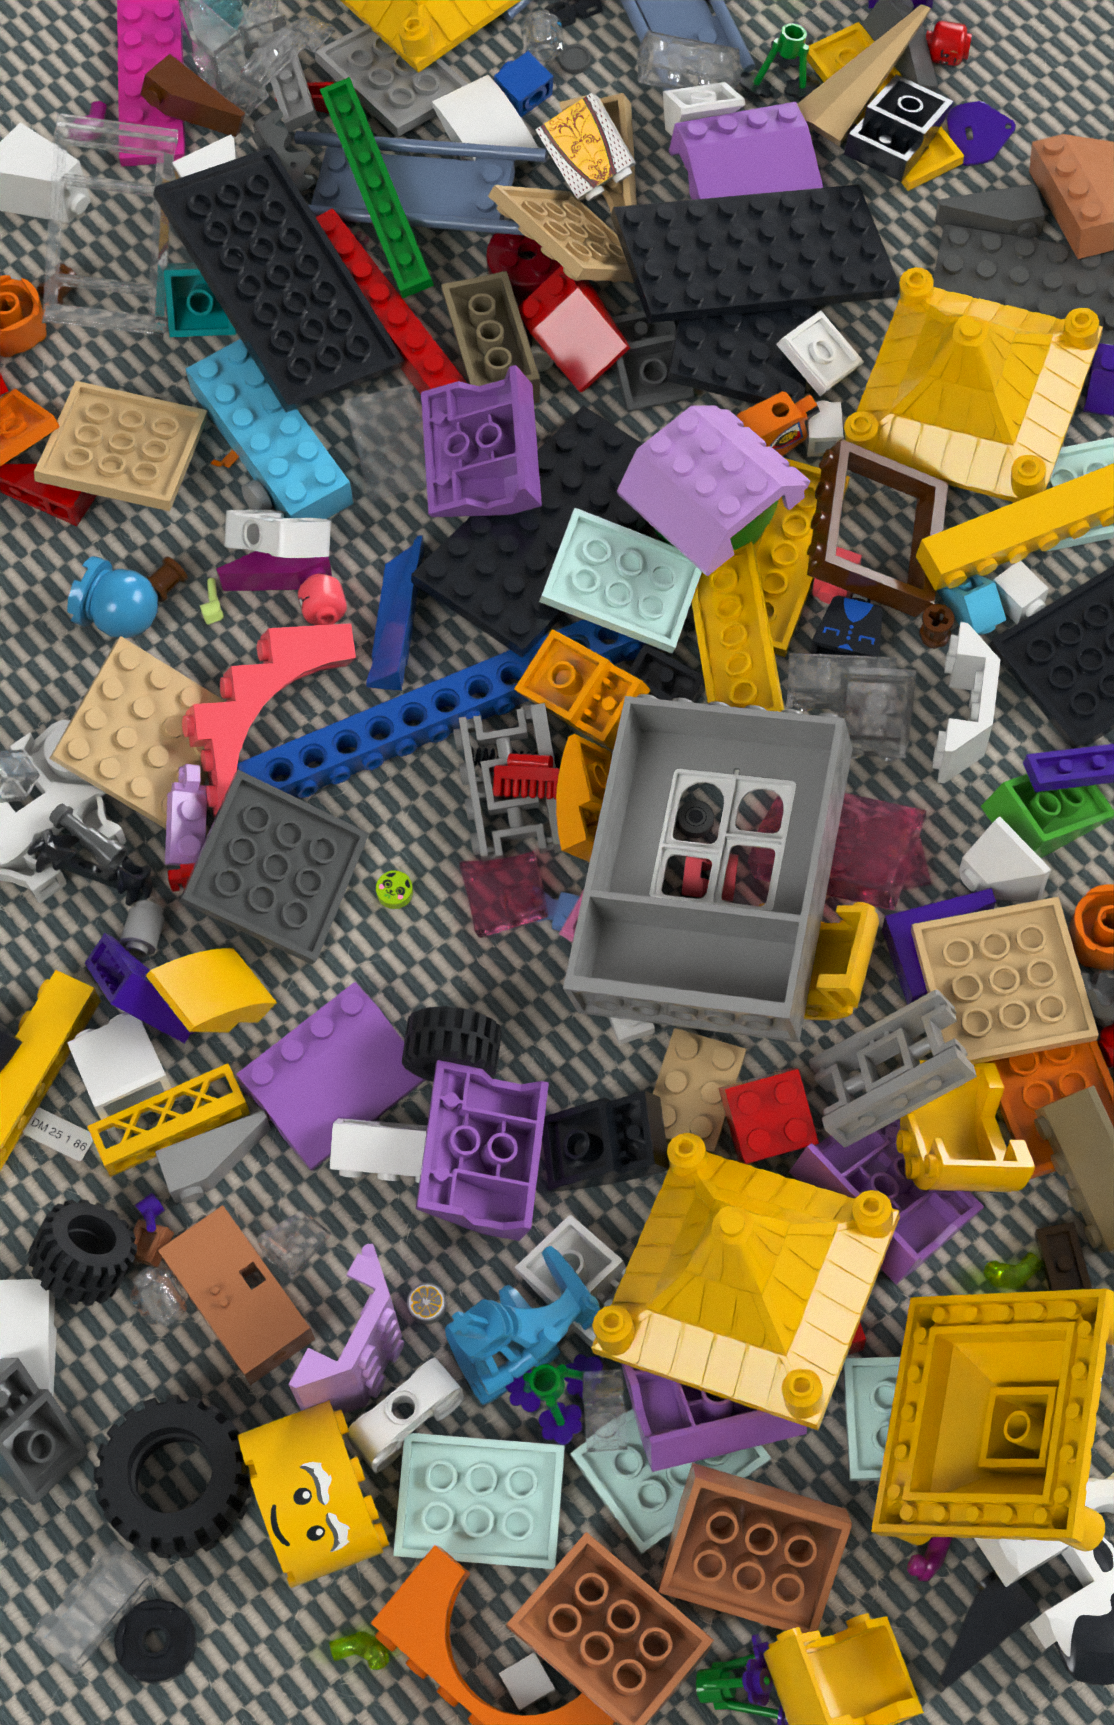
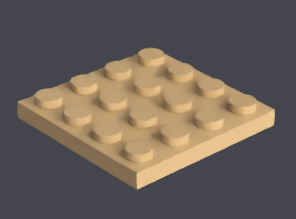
(565, 232)
(121, 446)
(131, 730)
(1008, 979)

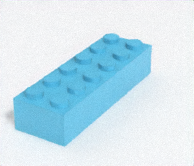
(270, 443)

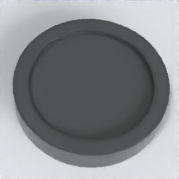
(575, 58)

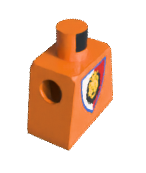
(780, 420)

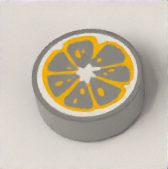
(426, 1303)

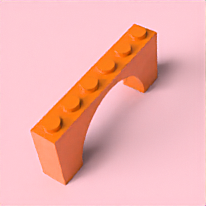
(420, 1626)

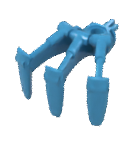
(517, 1330)

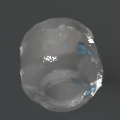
(542, 35)
(158, 1296)

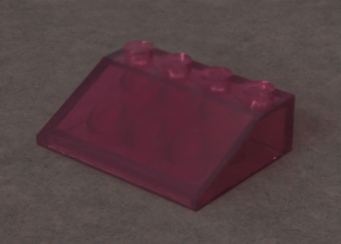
(869, 853)

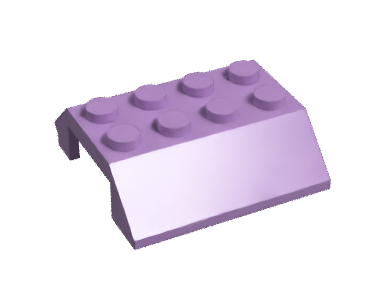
(707, 482)
(368, 1351)

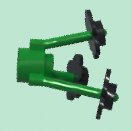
(786, 51)

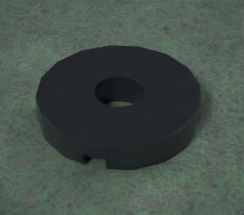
(179, 1646)

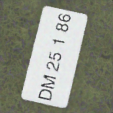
(58, 1134)

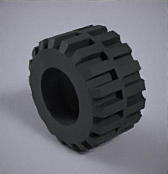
(450, 1036)
(82, 1252)

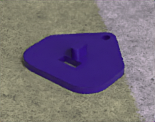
(987, 131)

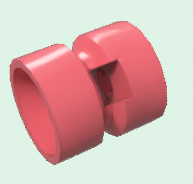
(696, 886)

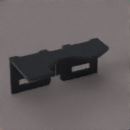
(570, 12)

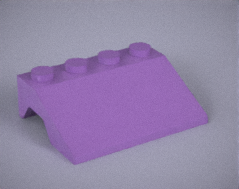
(747, 152)
(481, 448)
(330, 1068)
(482, 1151)
(874, 1164)
(693, 1425)

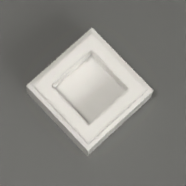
(527, 1682)

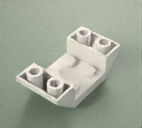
(976, 669)

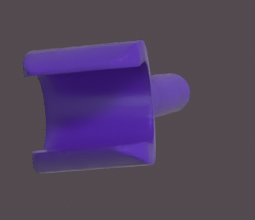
(150, 1209)

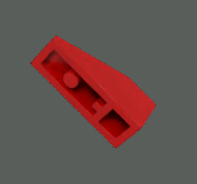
(64, 503)

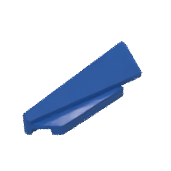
(395, 619)

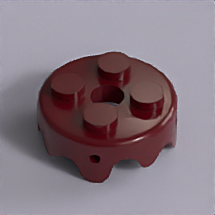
(523, 274)

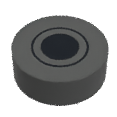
(695, 819)

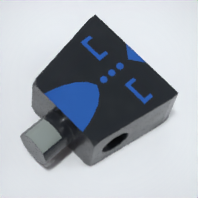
(849, 628)

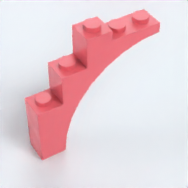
(286, 656)

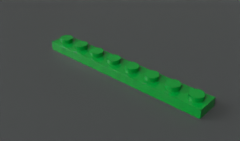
(376, 188)

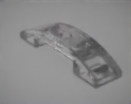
(272, 56)

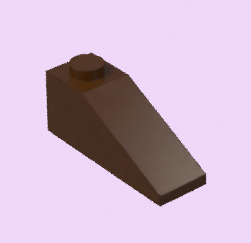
(187, 97)

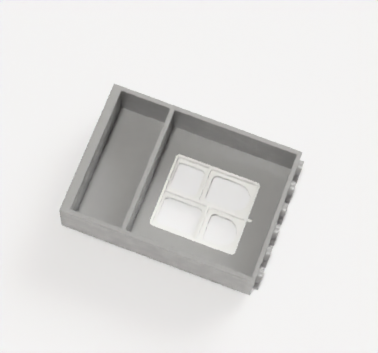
(704, 957)

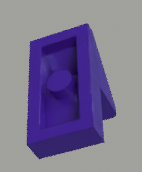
(1101, 382)

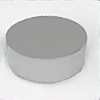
(256, 495)

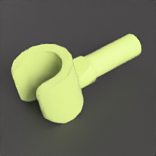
(212, 610)

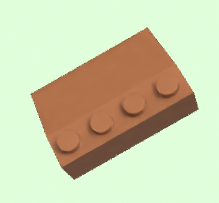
(1078, 188)
(754, 1550)
(610, 1634)

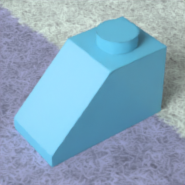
(975, 603)

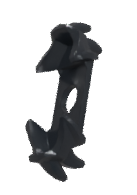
(125, 876)

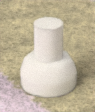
(541, 358)

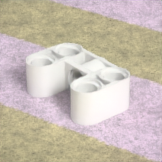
(279, 536)
(379, 1433)

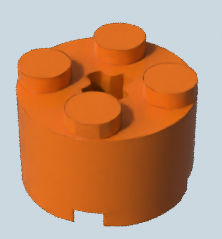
(19, 316)
(1089, 930)

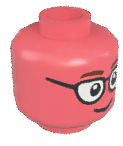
(322, 600)

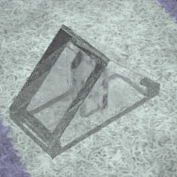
(293, 1242)

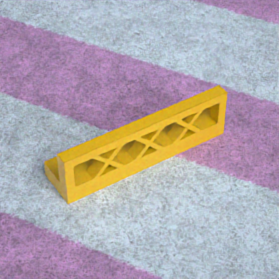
(182, 1126)

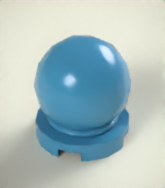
(115, 600)

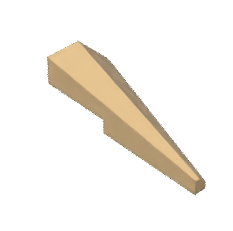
(844, 96)
(620, 112)

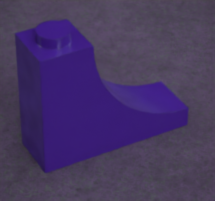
(900, 942)
(128, 988)

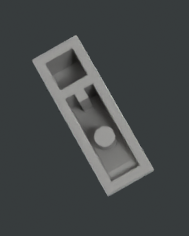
(205, 1159)

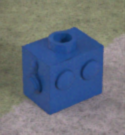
(525, 82)

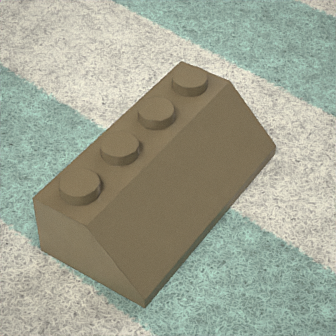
(489, 329)
(1085, 1155)

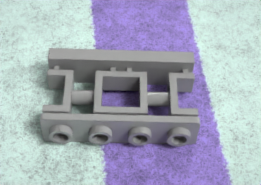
(482, 789)
(902, 1089)

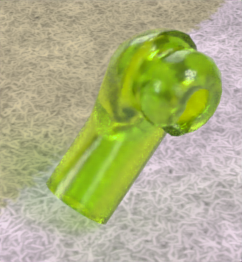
(1012, 1276)
(363, 1645)

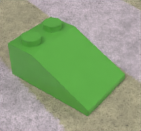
(1048, 817)

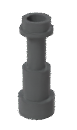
(108, 852)

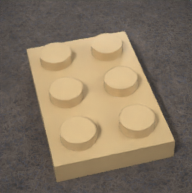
(690, 1085)

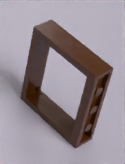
(929, 519)

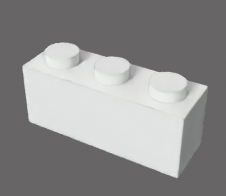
(377, 1148)

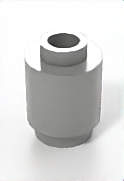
(142, 928)

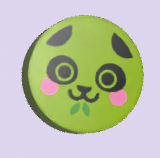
(394, 889)

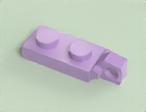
(185, 817)

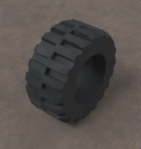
(132, 1445)

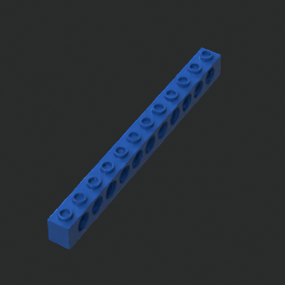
(421, 705)

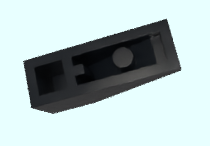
(988, 1622)

